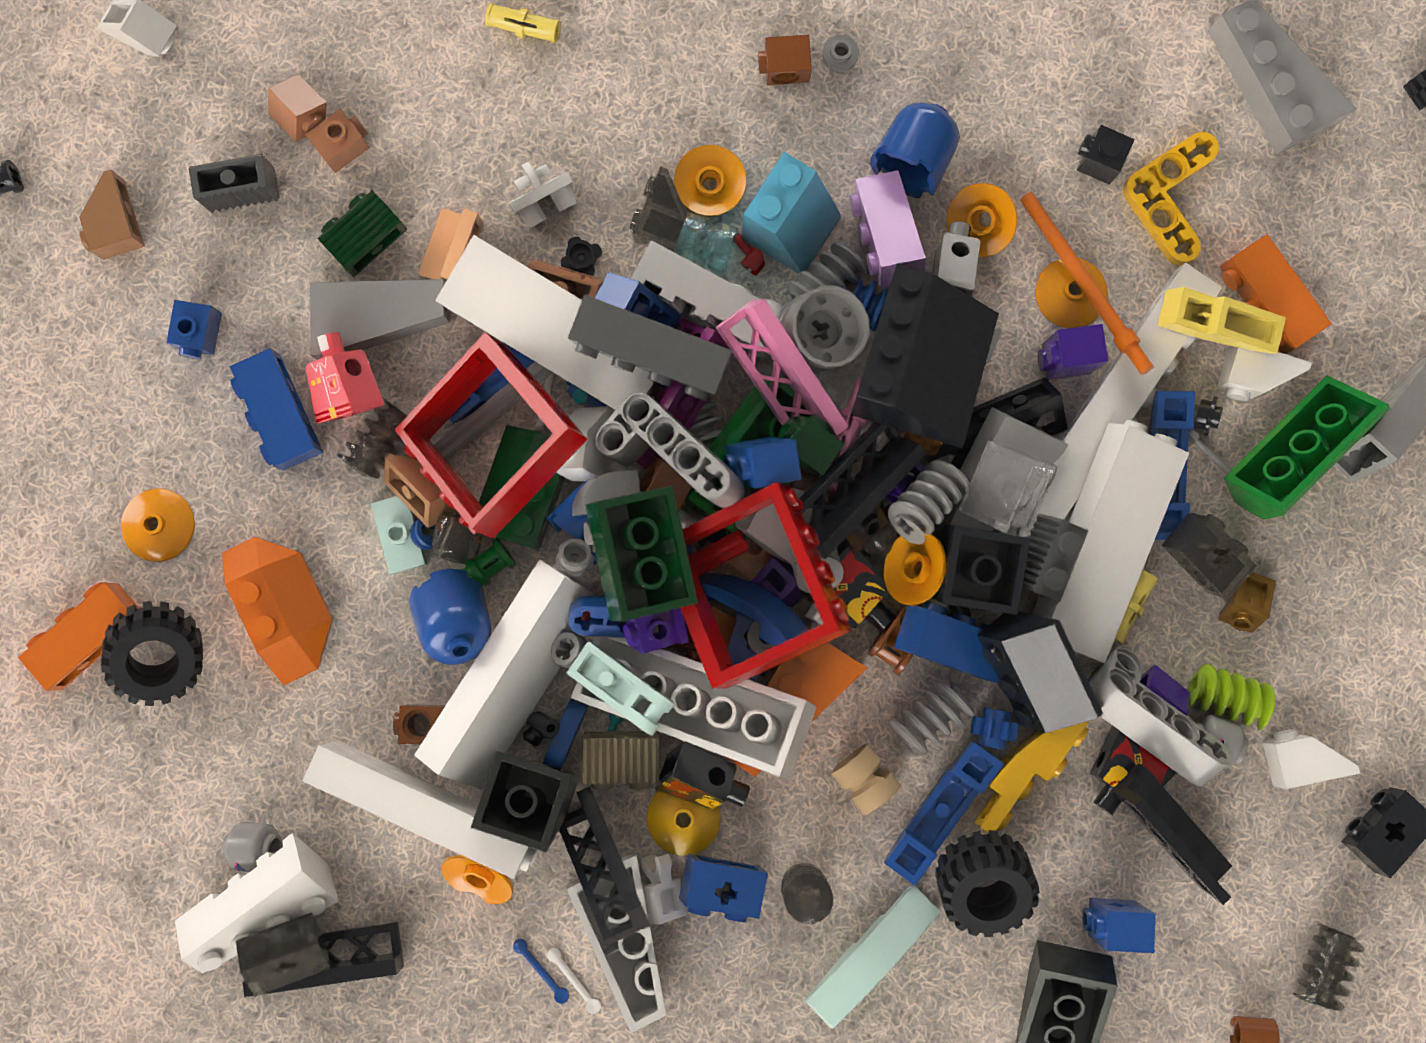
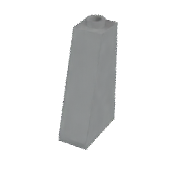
(374, 311)
(1394, 430)
(1010, 433)

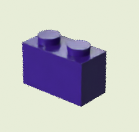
(1073, 352)

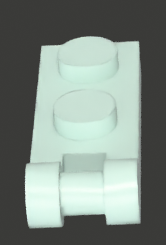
(619, 687)

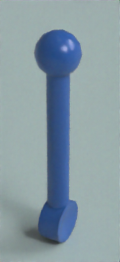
(560, 994)

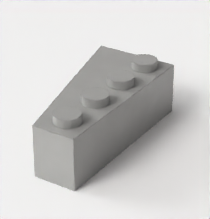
(1277, 78)

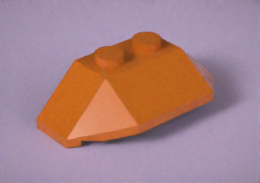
(278, 606)

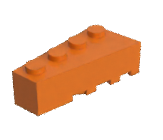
(815, 677)

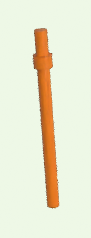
(1125, 338)

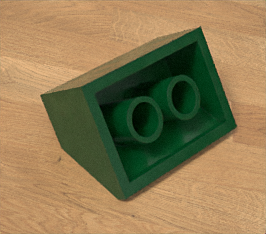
(530, 523)
(641, 554)

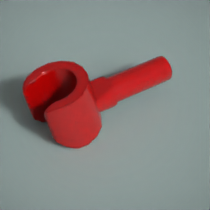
(754, 257)

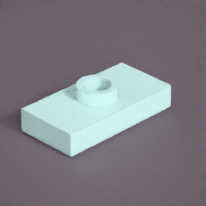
(394, 526)

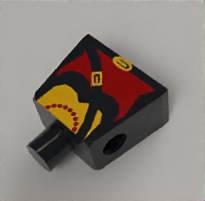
(861, 591)
(1116, 760)
(700, 777)

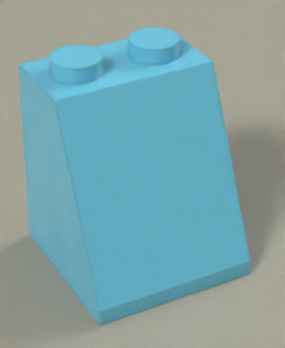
(790, 214)

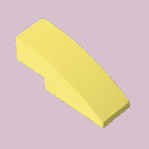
(1221, 320)

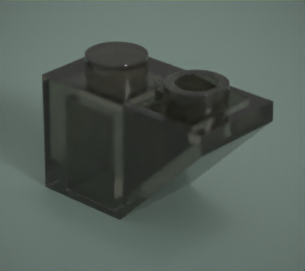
(661, 215)

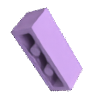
(886, 225)

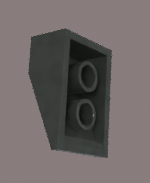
(1066, 995)

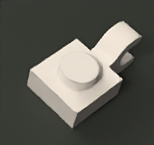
(663, 892)

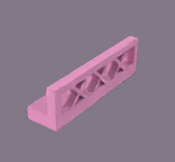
(786, 359)

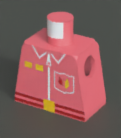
(341, 381)

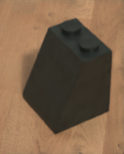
(524, 802)

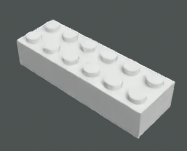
(738, 722)

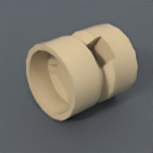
(865, 779)

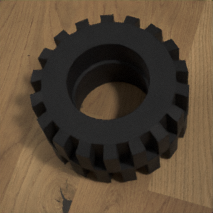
(152, 681)
(989, 907)

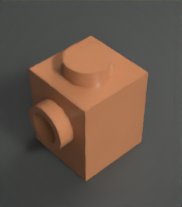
(296, 106)
(339, 139)

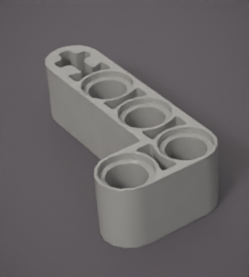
(679, 452)
(1154, 721)

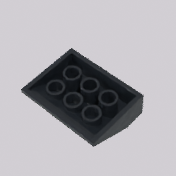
(926, 358)

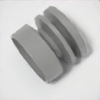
(839, 323)

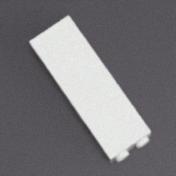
(533, 319)
(1122, 512)
(504, 679)
(413, 806)

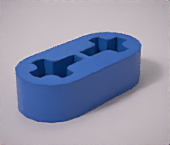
(599, 620)
(568, 729)

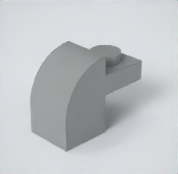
(602, 488)

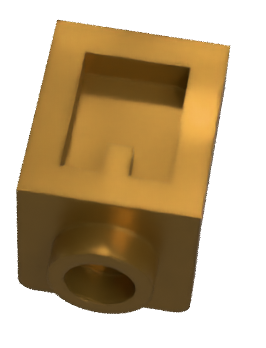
(1249, 604)

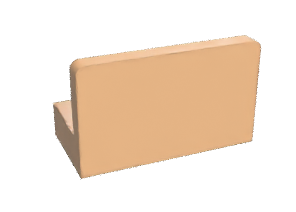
(448, 242)

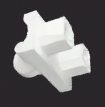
(557, 188)

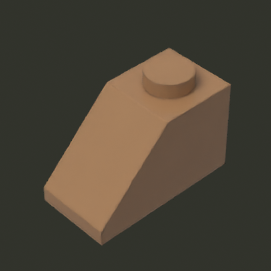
(110, 219)
(414, 490)

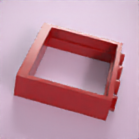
(448, 397)
(816, 572)

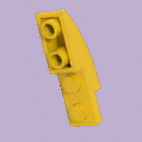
(1036, 755)

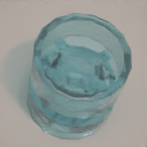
(719, 239)

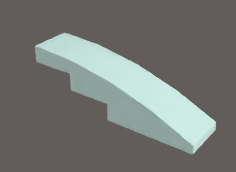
(872, 956)

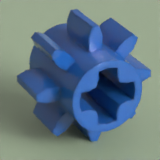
(994, 728)

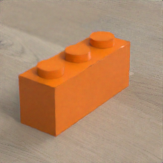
(1271, 284)
(76, 639)

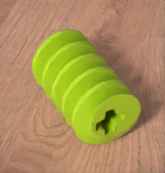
(1233, 693)

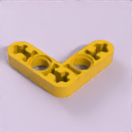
(1160, 185)

